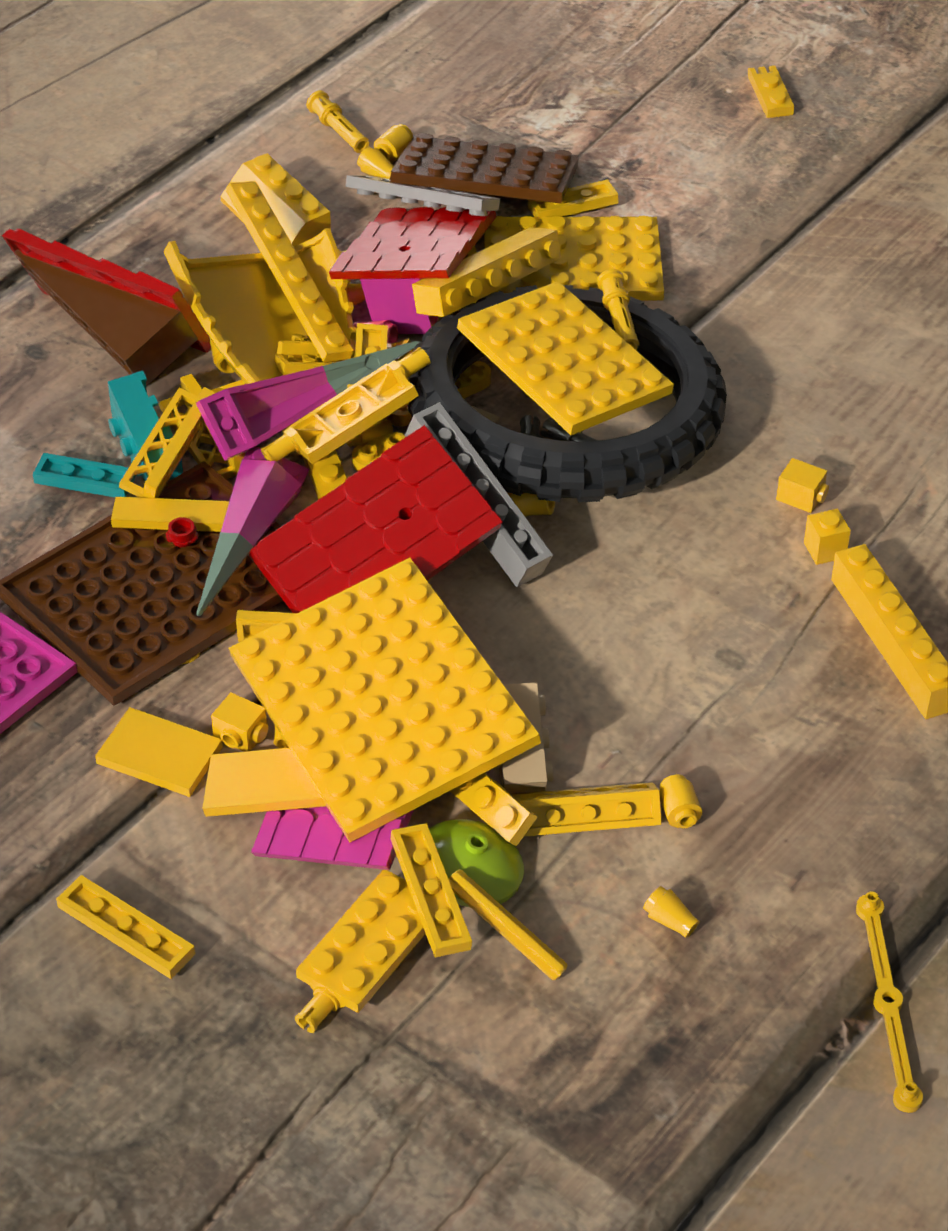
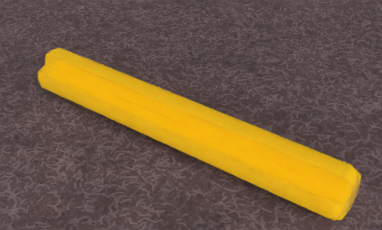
(507, 925)

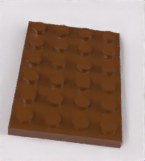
(485, 168)

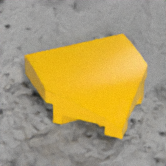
(297, 355)

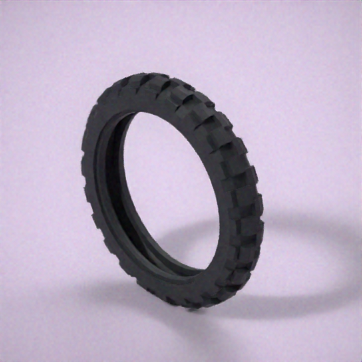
(587, 467)

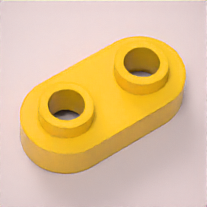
(370, 451)

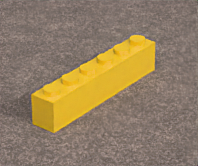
(487, 271)
(893, 629)

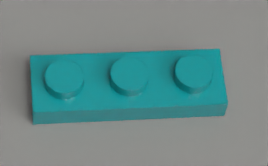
(80, 475)

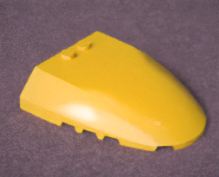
(247, 308)

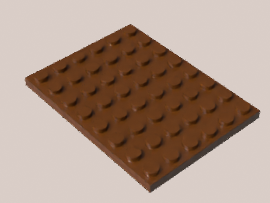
(130, 598)

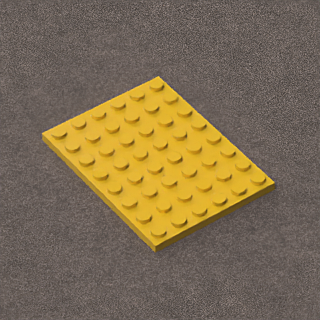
(383, 698)

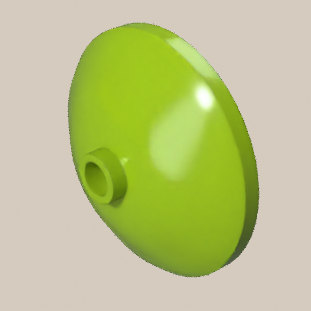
(481, 855)

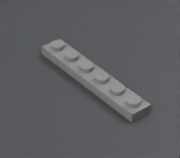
(432, 197)

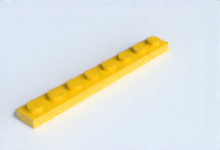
(290, 271)

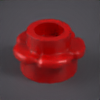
(181, 532)

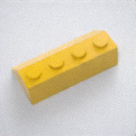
(292, 204)

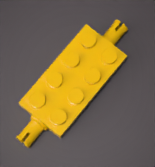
(350, 411)
(360, 950)

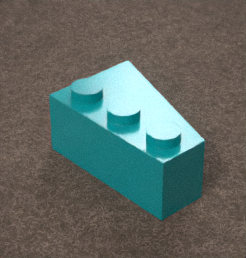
(135, 418)

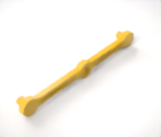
(907, 1094)

